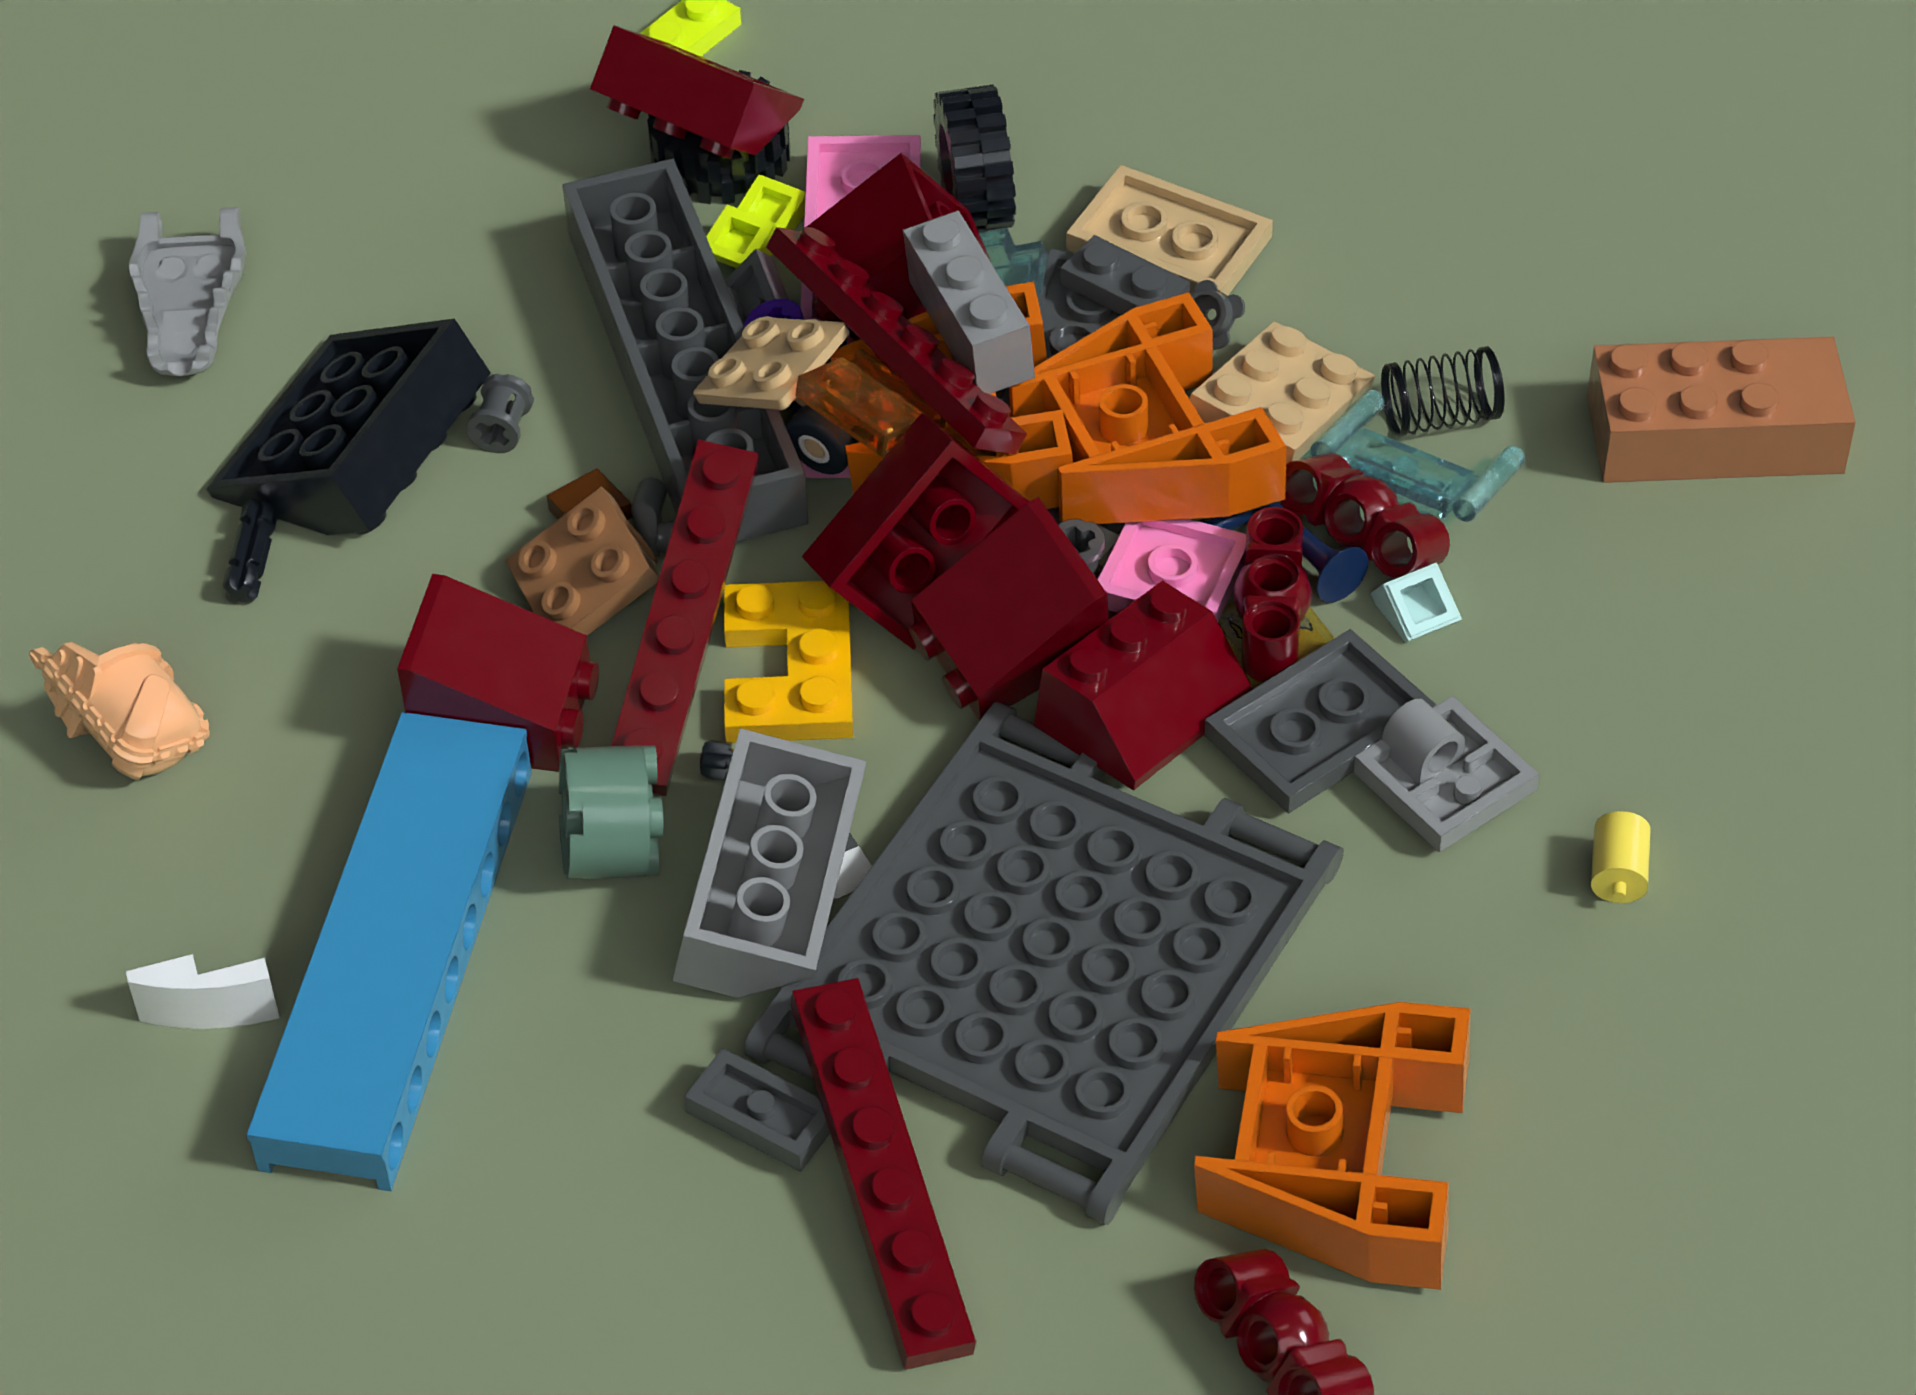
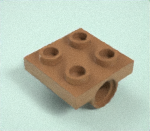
(585, 565)

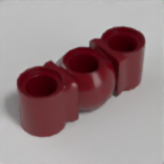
(1386, 523)
(1272, 593)
(1275, 1329)

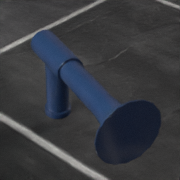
(1338, 571)

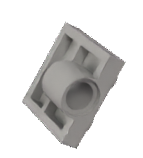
(1444, 770)

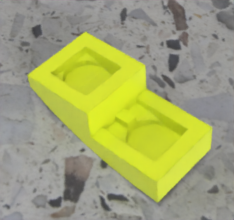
(753, 222)

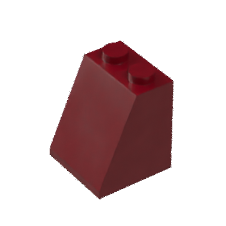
(871, 226)
(1008, 610)
(497, 667)

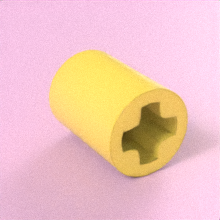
(1620, 857)

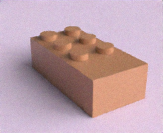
(1720, 409)

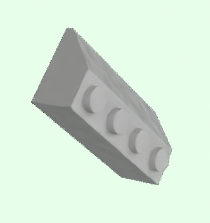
(769, 867)

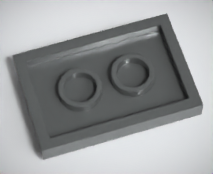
(1312, 719)

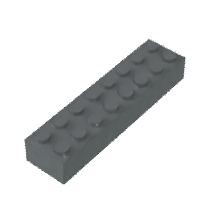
(669, 325)

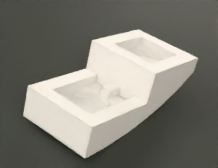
(223, 998)

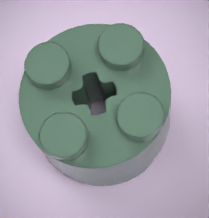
(609, 812)

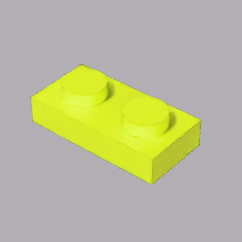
(696, 24)

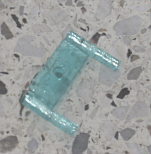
(1412, 474)

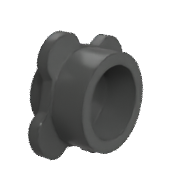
(1226, 307)

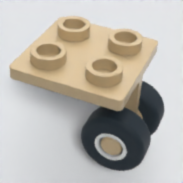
(764, 374)

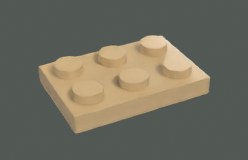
(1173, 228)
(1292, 380)

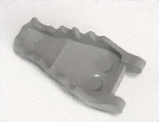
(185, 290)

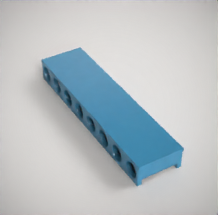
(393, 951)

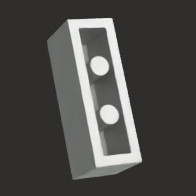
(969, 302)

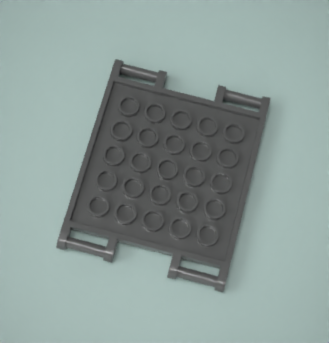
(1059, 952)

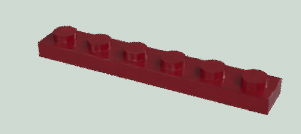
(900, 344)
(686, 604)
(882, 1175)

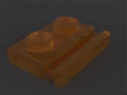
(864, 400)

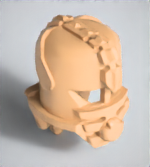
(124, 703)

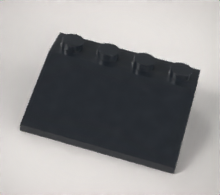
(356, 426)

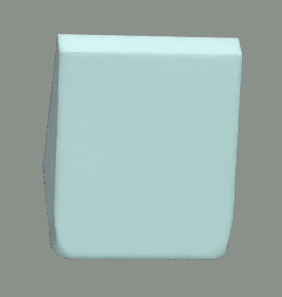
(1417, 603)

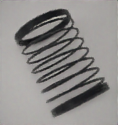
(1394, 369)

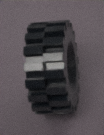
(976, 154)
(713, 174)

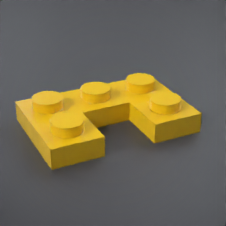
(817, 692)

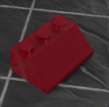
(690, 94)
(910, 524)
(1141, 685)

